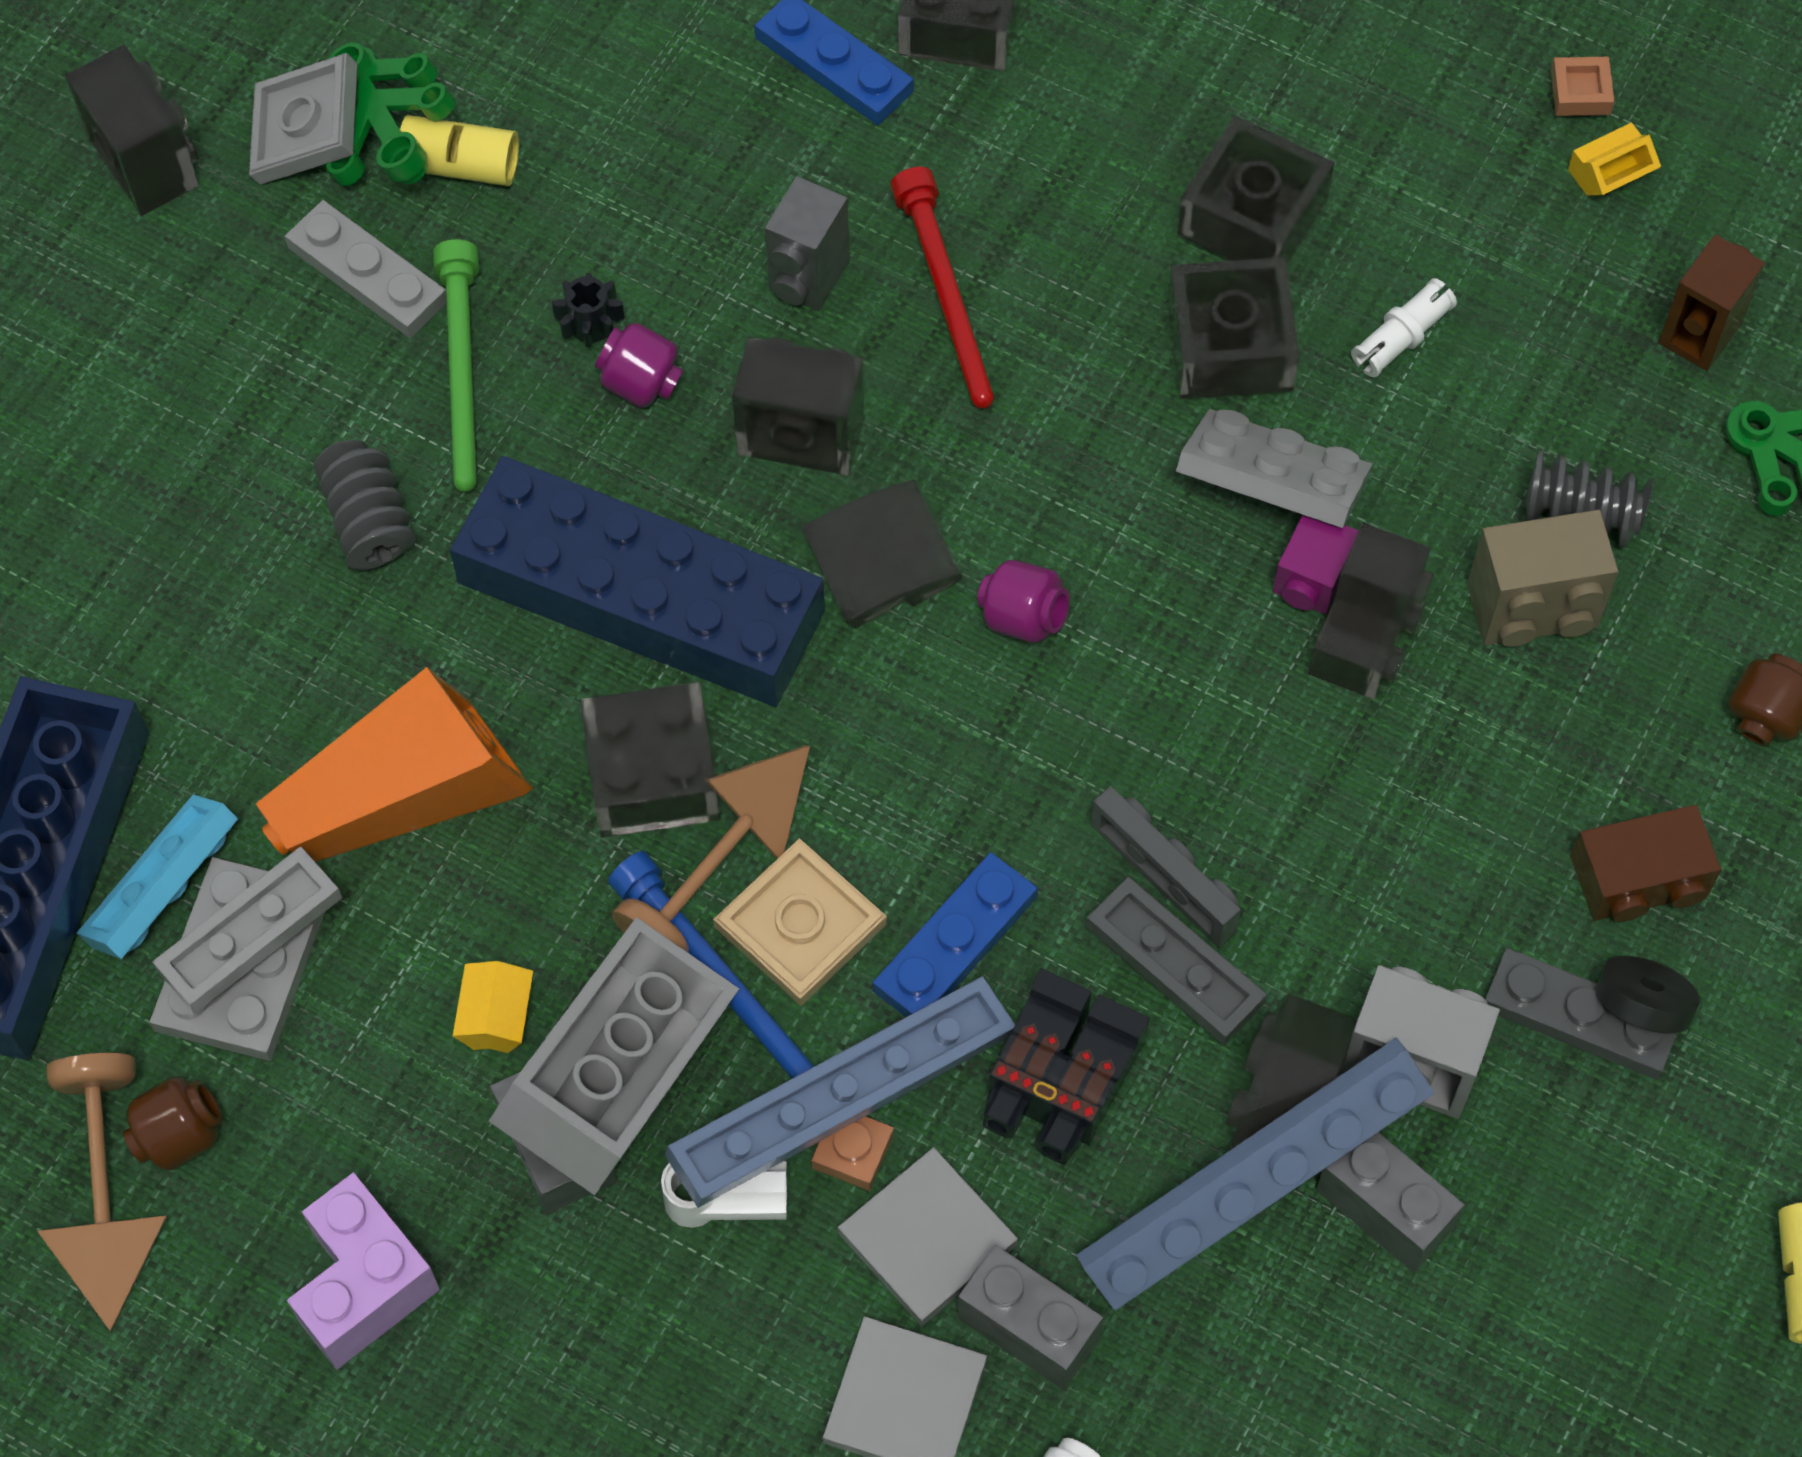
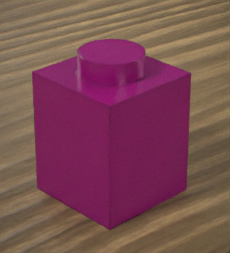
(1313, 564)

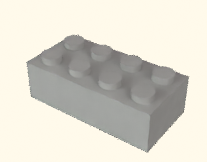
(613, 1056)

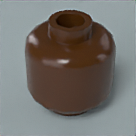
(1769, 700)
(172, 1123)

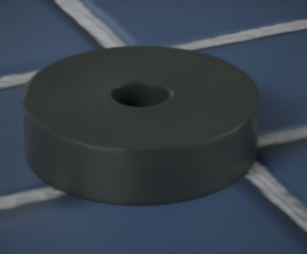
(1647, 994)

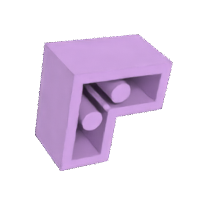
(373, 1278)

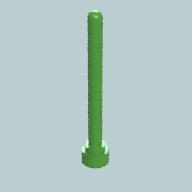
(456, 266)

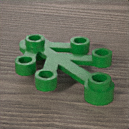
(400, 151)
(1765, 445)

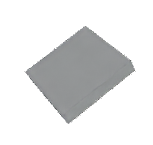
(303, 119)
(925, 1235)
(904, 1394)

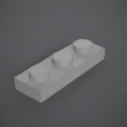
(366, 269)
(247, 930)

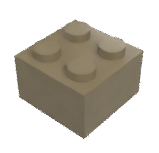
(1542, 578)

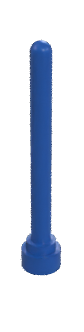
(640, 879)

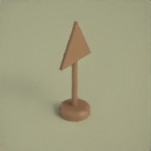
(764, 801)
(104, 1255)

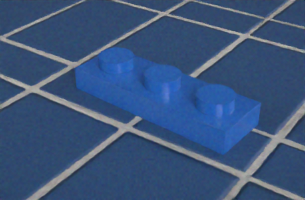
(834, 59)
(956, 937)

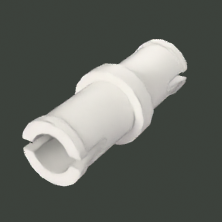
(1404, 327)

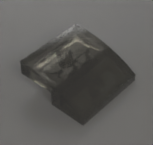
(882, 552)

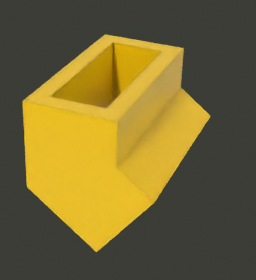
(1613, 160)
(492, 1006)

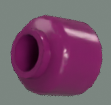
(638, 365)
(1023, 601)

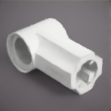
(756, 1199)

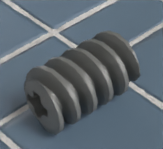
(1575, 493)
(364, 504)

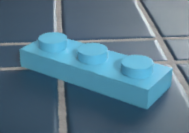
(158, 877)

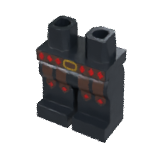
(1057, 1088)

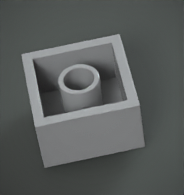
(1437, 1026)

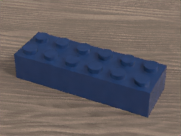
(639, 580)
(61, 792)

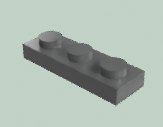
(1166, 866)
(1176, 960)
(1572, 1013)

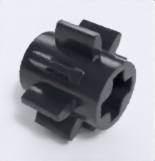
(588, 309)

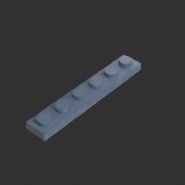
(838, 1092)
(1255, 1174)

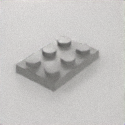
(1275, 466)
(254, 1008)

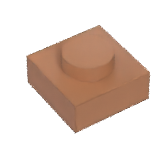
(1582, 86)
(855, 1152)

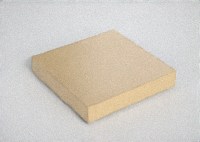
(800, 922)

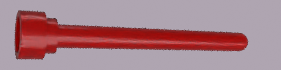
(916, 194)

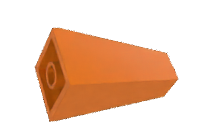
(392, 773)

